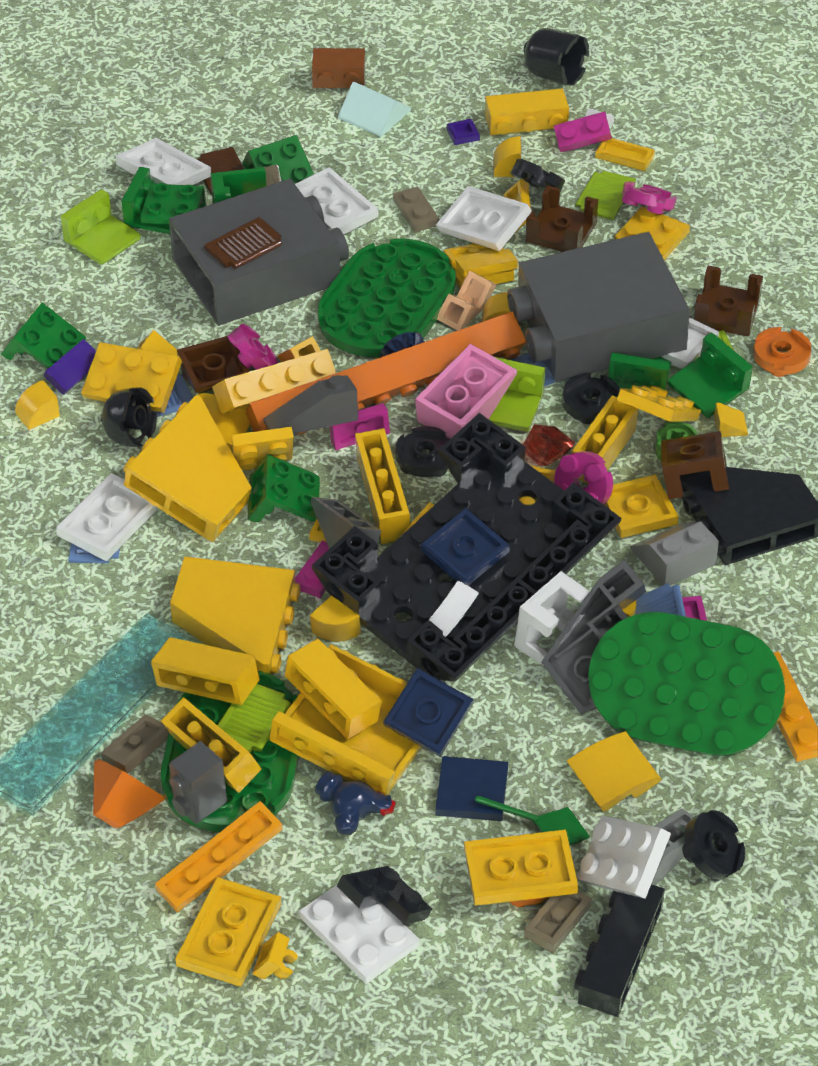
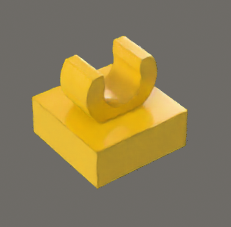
(272, 956)

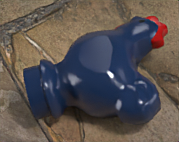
(351, 801)

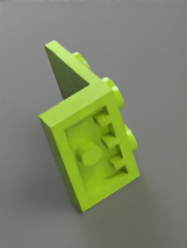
(95, 231)
(522, 397)

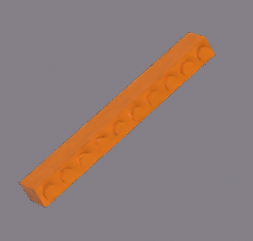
(410, 367)

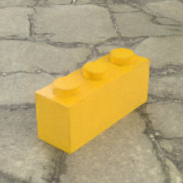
(526, 111)
(609, 431)
(205, 670)
(333, 688)
(190, 726)

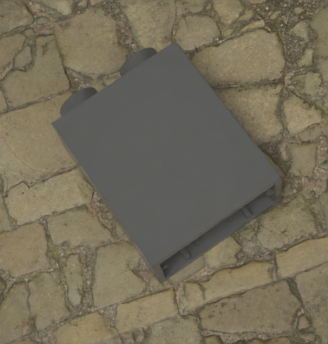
(297, 268)
(599, 303)

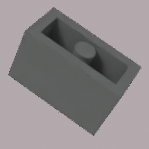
(197, 782)

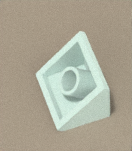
(371, 110)

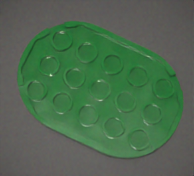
(385, 294)
(687, 683)
(270, 786)

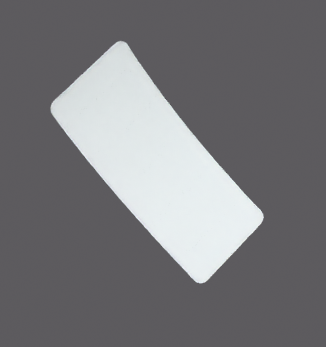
(453, 607)

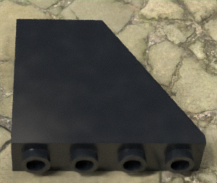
(755, 514)

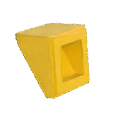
(730, 421)

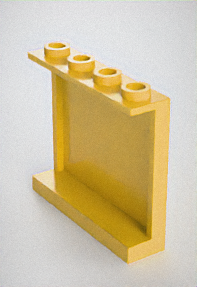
(371, 756)

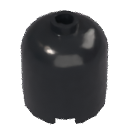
(556, 55)

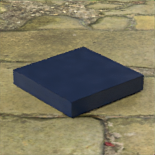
(465, 547)
(428, 712)
(464, 780)

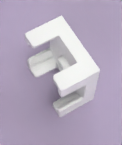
(544, 612)

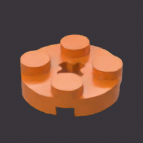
(777, 362)

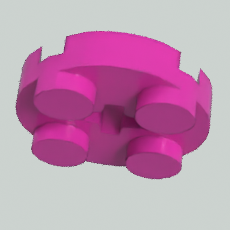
(654, 197)
(251, 349)
(589, 464)

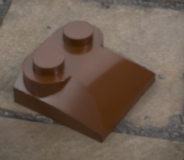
(210, 363)

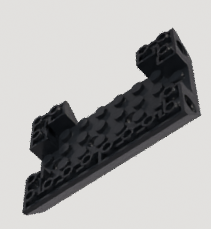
(403, 579)

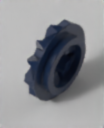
(401, 342)

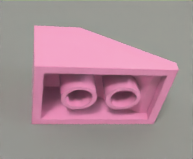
(465, 388)

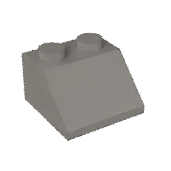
(678, 552)

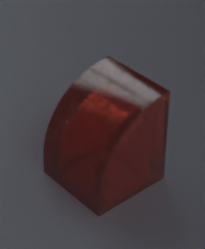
(547, 444)

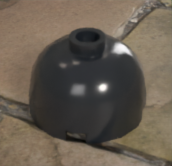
(126, 411)

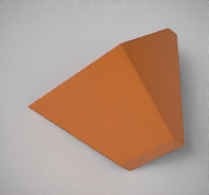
(120, 796)

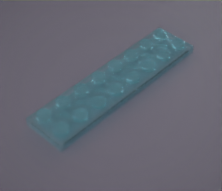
(84, 717)

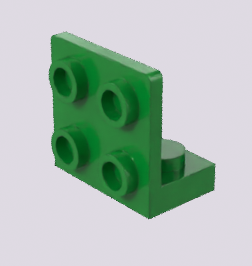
(286, 154)
(235, 183)
(171, 200)
(134, 201)
(44, 337)
(639, 371)
(713, 377)
(282, 486)

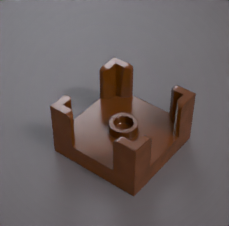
(561, 226)
(726, 306)
(694, 455)

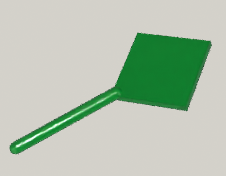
(553, 821)

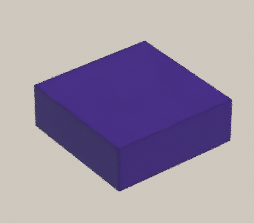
(463, 131)

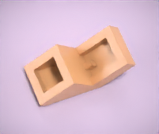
(470, 301)

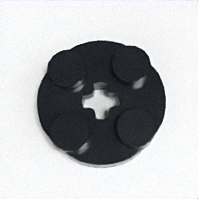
(536, 175)
(583, 385)
(410, 450)
(699, 849)

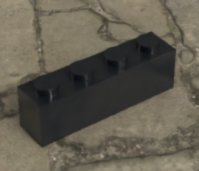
(618, 950)

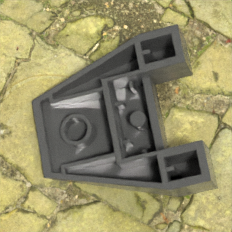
(601, 610)

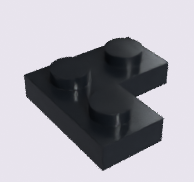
(385, 887)

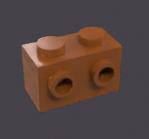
(338, 67)

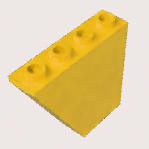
(190, 472)
(236, 607)

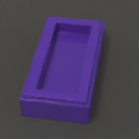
(71, 367)

